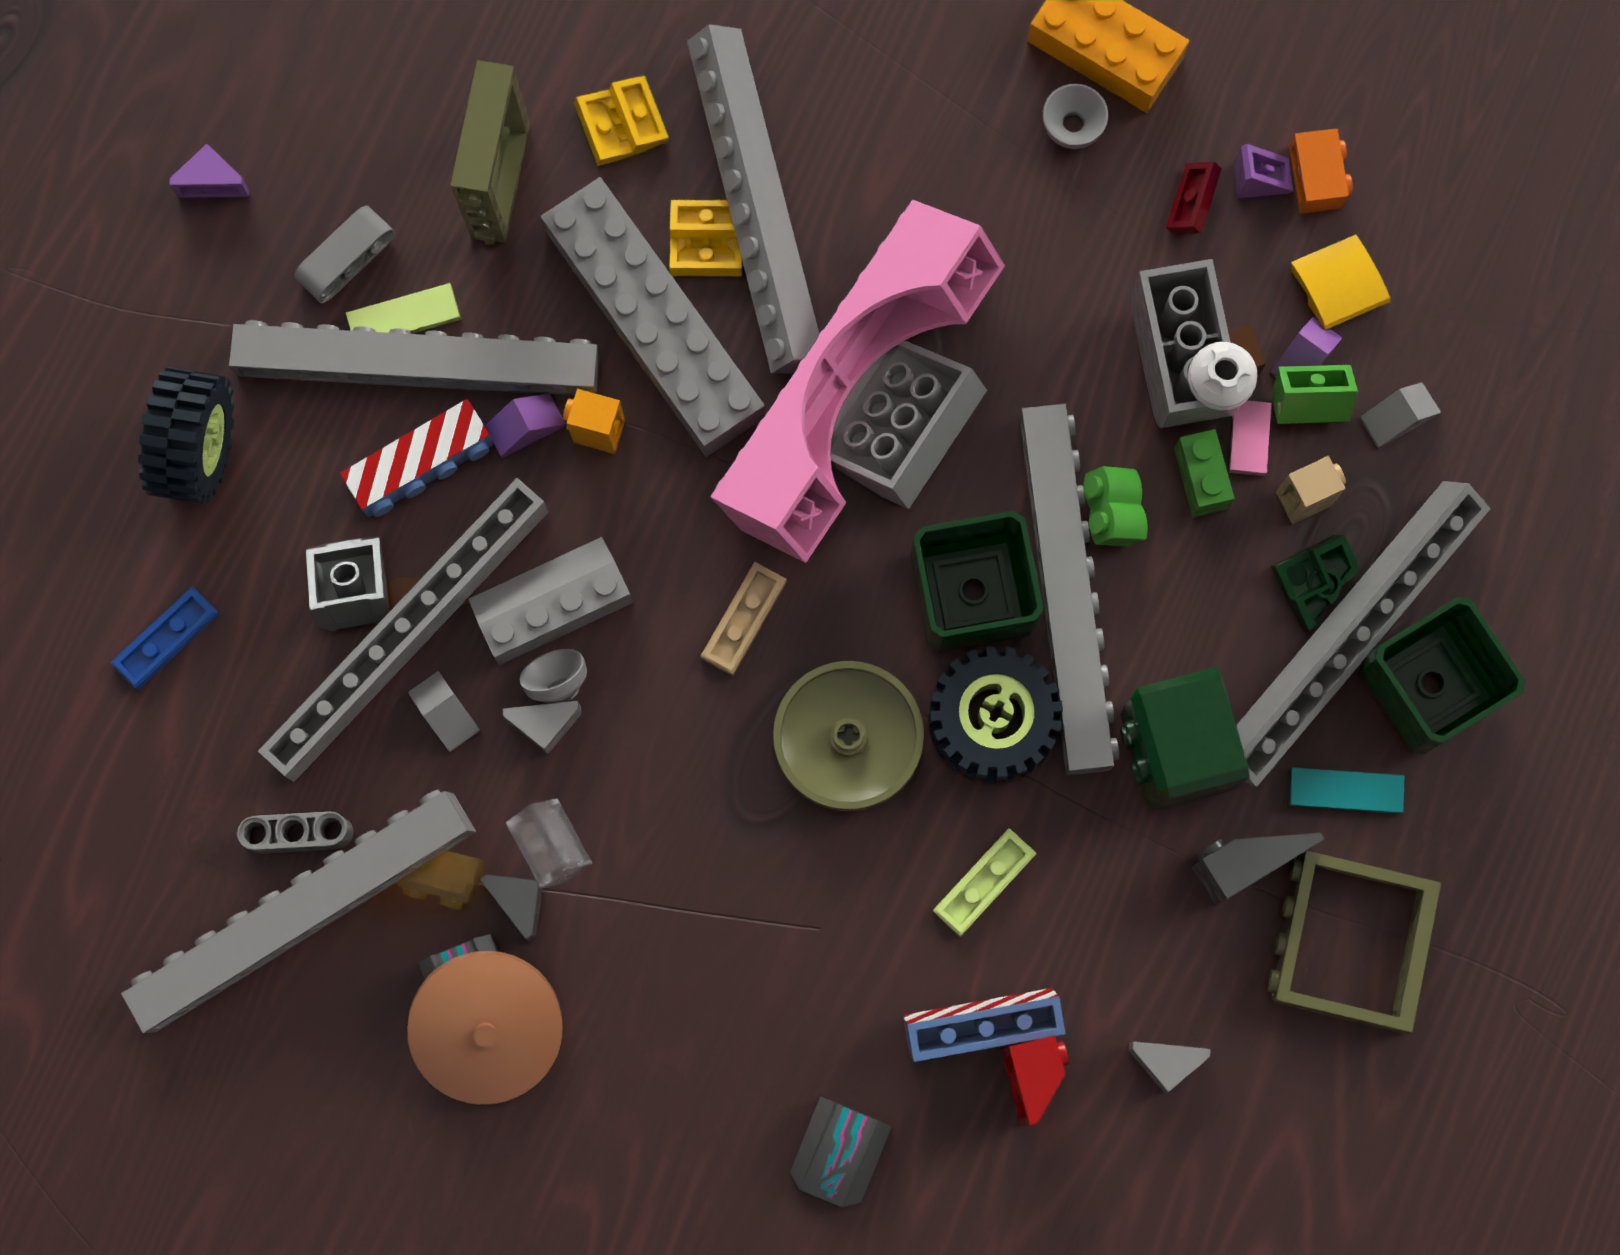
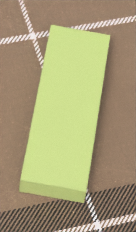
(410, 312)
(984, 882)

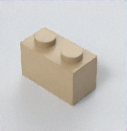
(1311, 489)

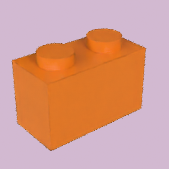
(1320, 170)

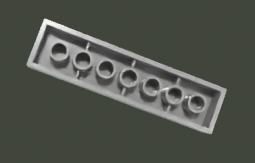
(653, 317)

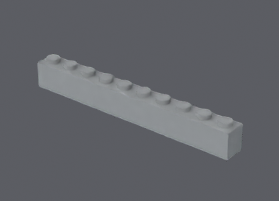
(754, 196)
(414, 358)
(1067, 590)
(1357, 625)
(404, 630)
(297, 912)

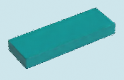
(1346, 790)

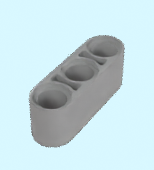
(344, 254)
(277, 832)

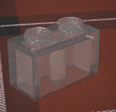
(549, 843)

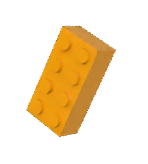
(1110, 46)

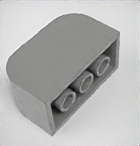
(1174, 318)

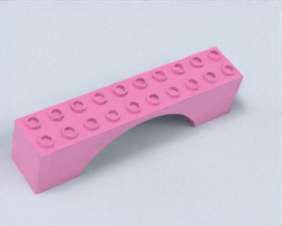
(920, 279)

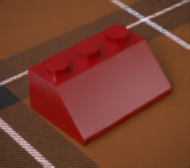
(1034, 1075)

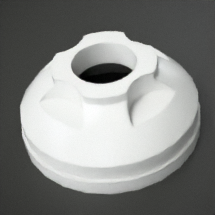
(1213, 390)

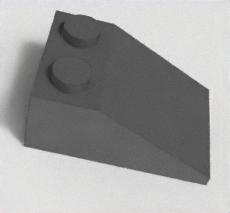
(1242, 862)

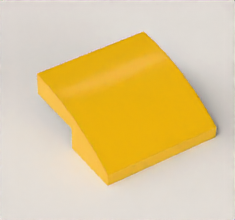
(621, 120)
(703, 239)
(1340, 282)

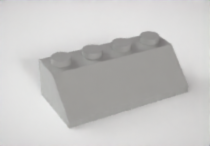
(550, 601)

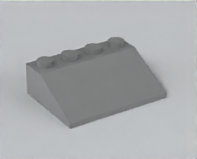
(903, 420)

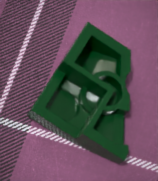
(1315, 577)

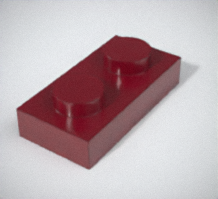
(1193, 198)

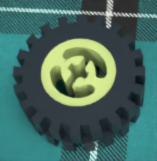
(186, 435)
(976, 750)

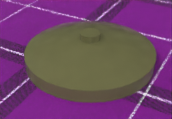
(848, 736)

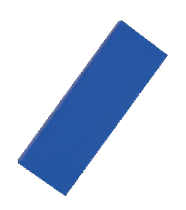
(165, 638)

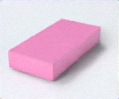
(1250, 439)

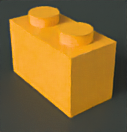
(594, 420)

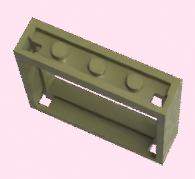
(490, 152)
(1414, 954)

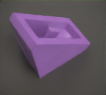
(1261, 173)
(208, 176)
(1309, 347)
(524, 423)

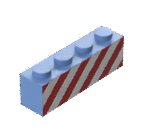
(417, 459)
(983, 1024)

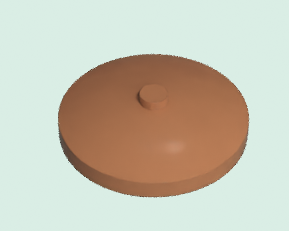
(484, 1027)

